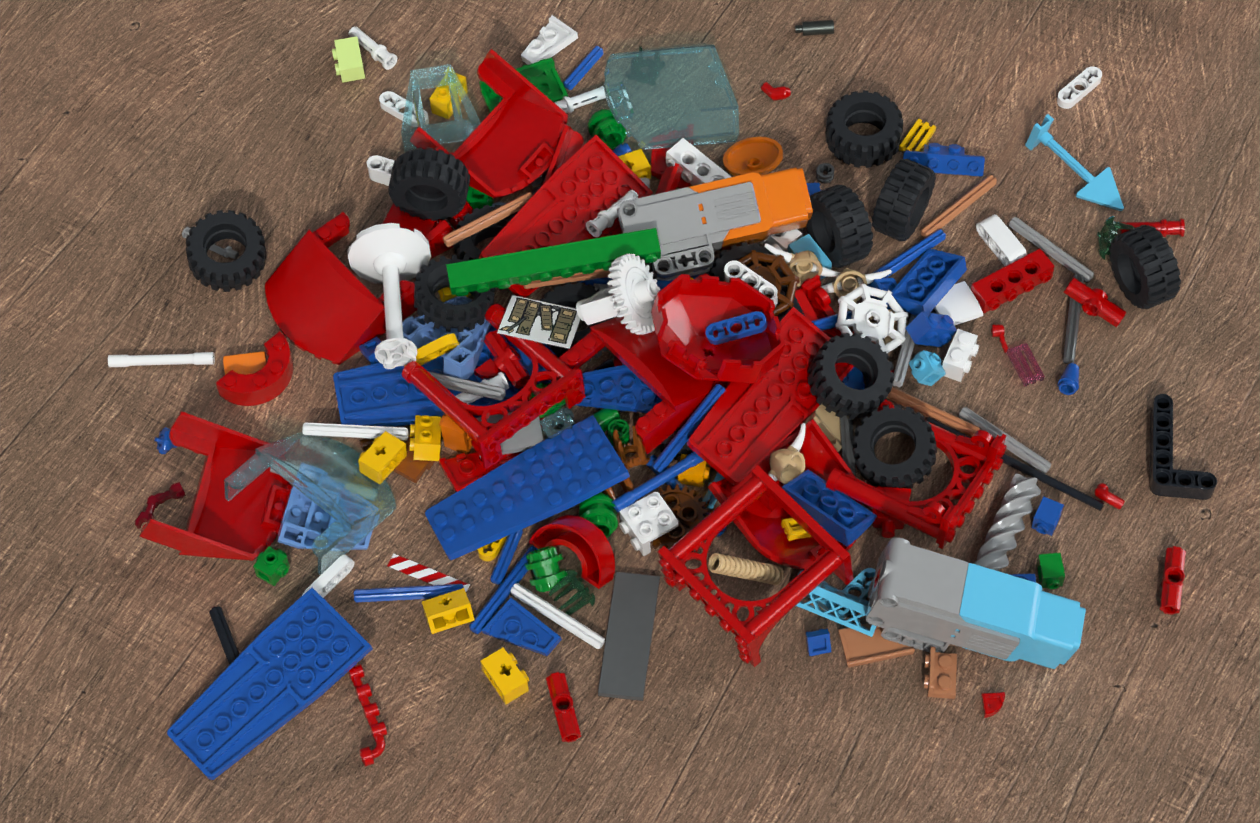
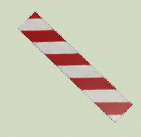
(422, 572)

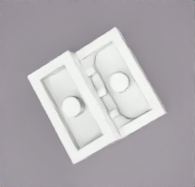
(959, 304)

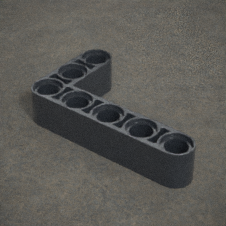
(1164, 454)

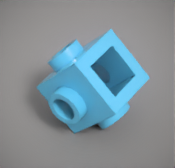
(927, 368)

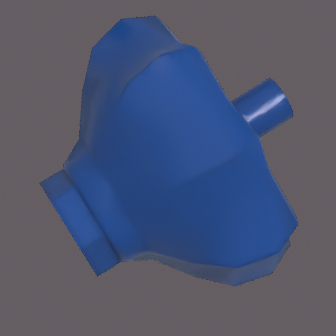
(163, 441)

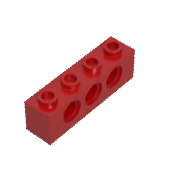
(1017, 272)

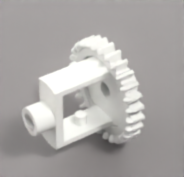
(629, 296)

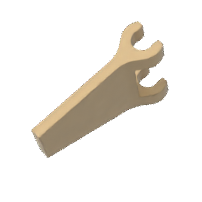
(828, 424)

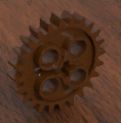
(687, 503)

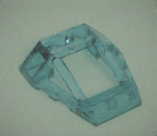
(441, 132)

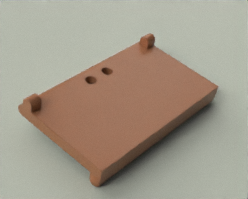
(864, 649)

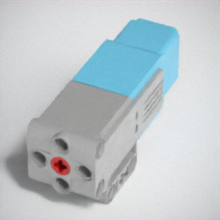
(944, 601)

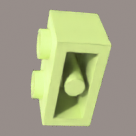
(349, 59)

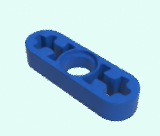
(723, 338)

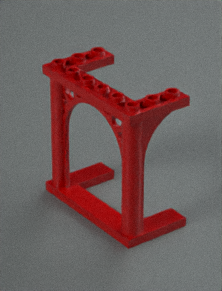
(754, 630)

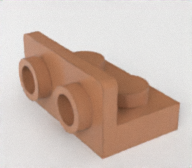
(941, 674)

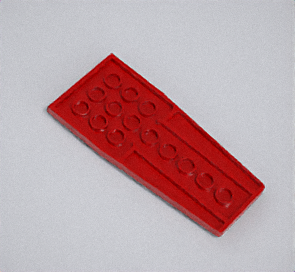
(566, 202)
(759, 416)

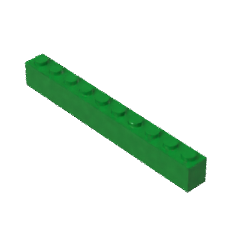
(550, 262)

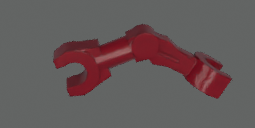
(175, 491)

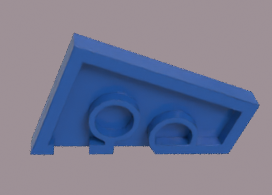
(521, 628)

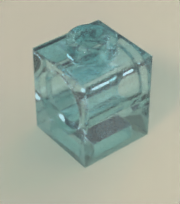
(551, 421)

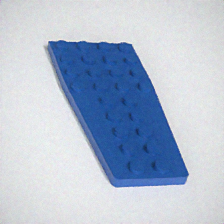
(385, 399)
(528, 489)
(269, 684)

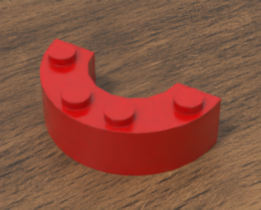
(265, 383)
(584, 540)

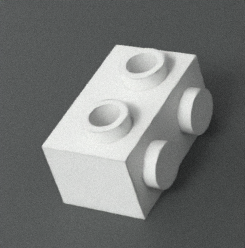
(960, 352)

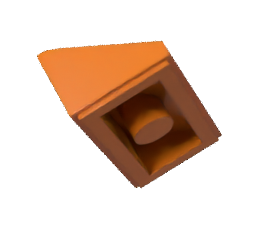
(245, 363)

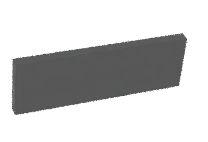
(629, 636)

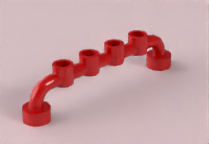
(370, 712)

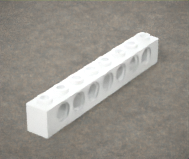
(699, 165)

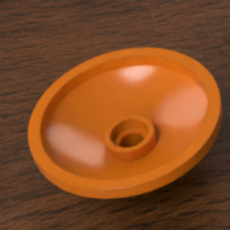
(753, 156)

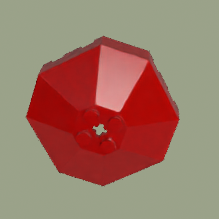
(690, 306)

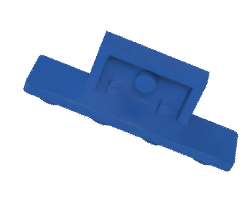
(947, 160)

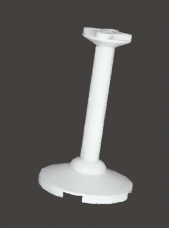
(386, 257)

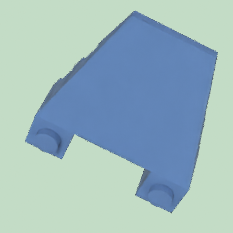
(462, 359)

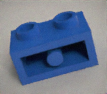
(931, 329)

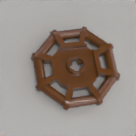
(770, 274)

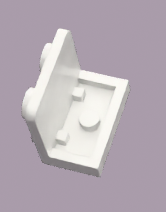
(647, 521)

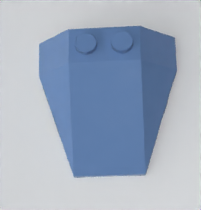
(305, 521)

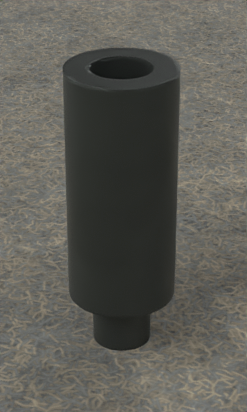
(815, 27)

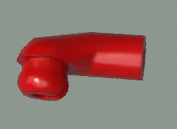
(777, 93)
(1102, 493)

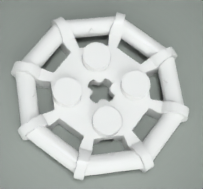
(876, 308)

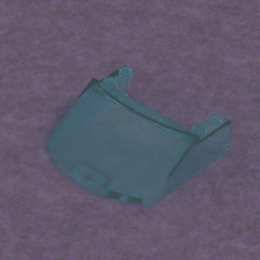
(331, 479)

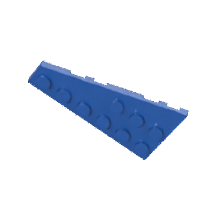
(617, 390)

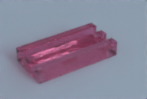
(1031, 378)

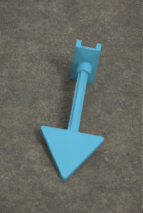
(1099, 189)

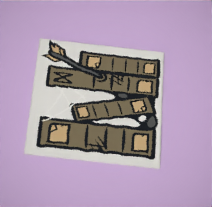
(540, 322)

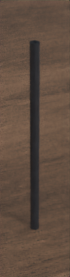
(1035, 473)

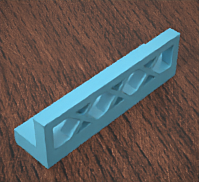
(844, 600)

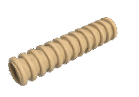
(745, 569)

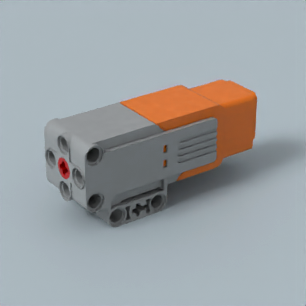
(716, 216)

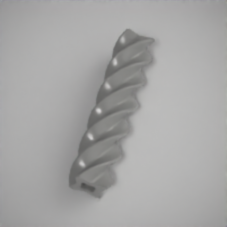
(1008, 522)

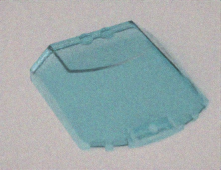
(672, 96)

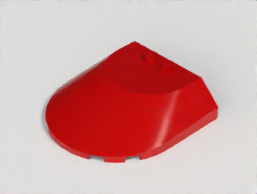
(764, 527)

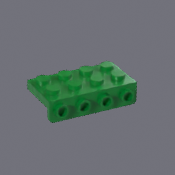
(540, 74)

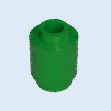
(605, 416)

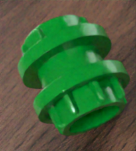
(606, 128)
(600, 512)
(545, 568)

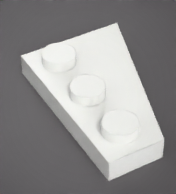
(549, 42)

